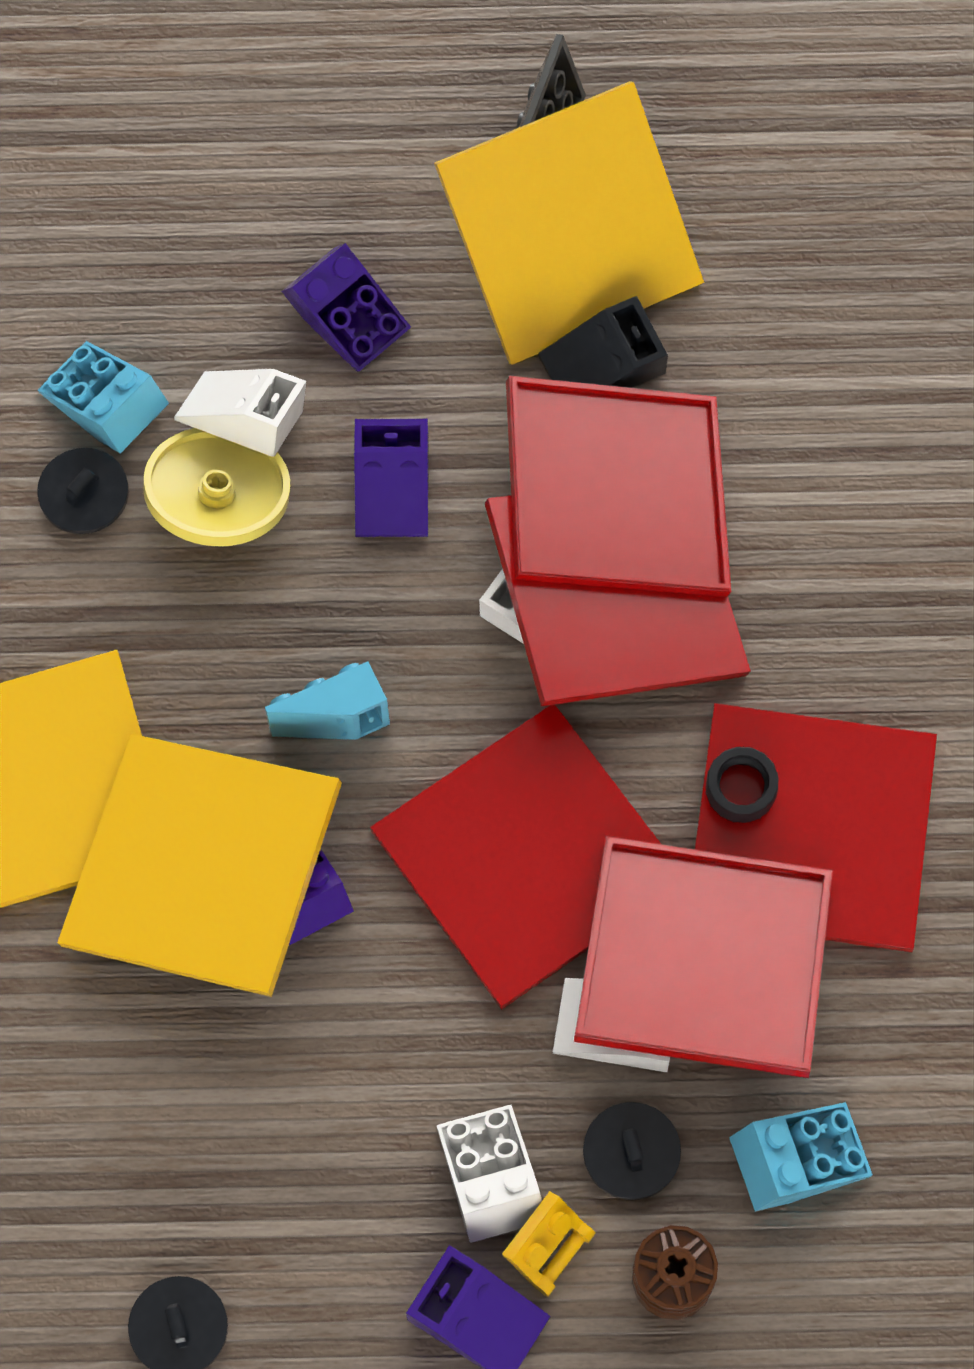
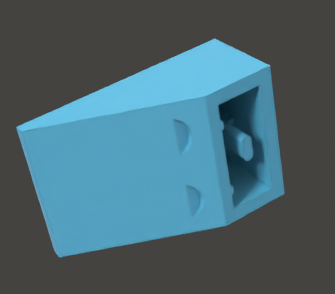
(105, 395)
(332, 708)
(799, 1155)

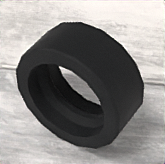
(754, 759)

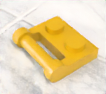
(541, 1237)

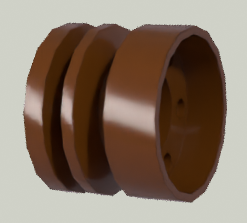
(667, 1294)

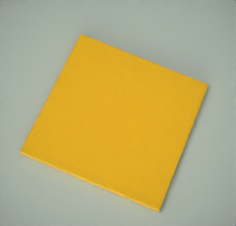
(569, 220)
(57, 768)
(200, 864)

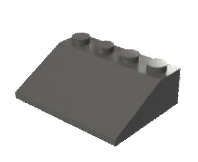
(555, 85)

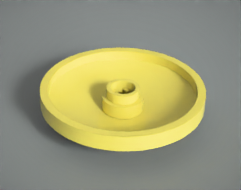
(215, 489)

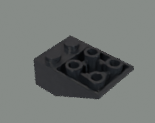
(609, 349)

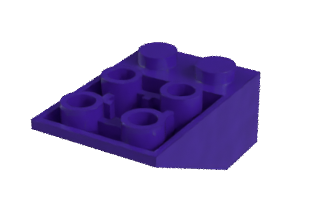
(346, 307)
(391, 477)
(323, 902)
(476, 1313)

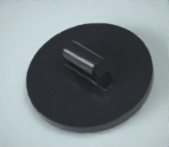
(83, 490)
(631, 1151)
(178, 1324)

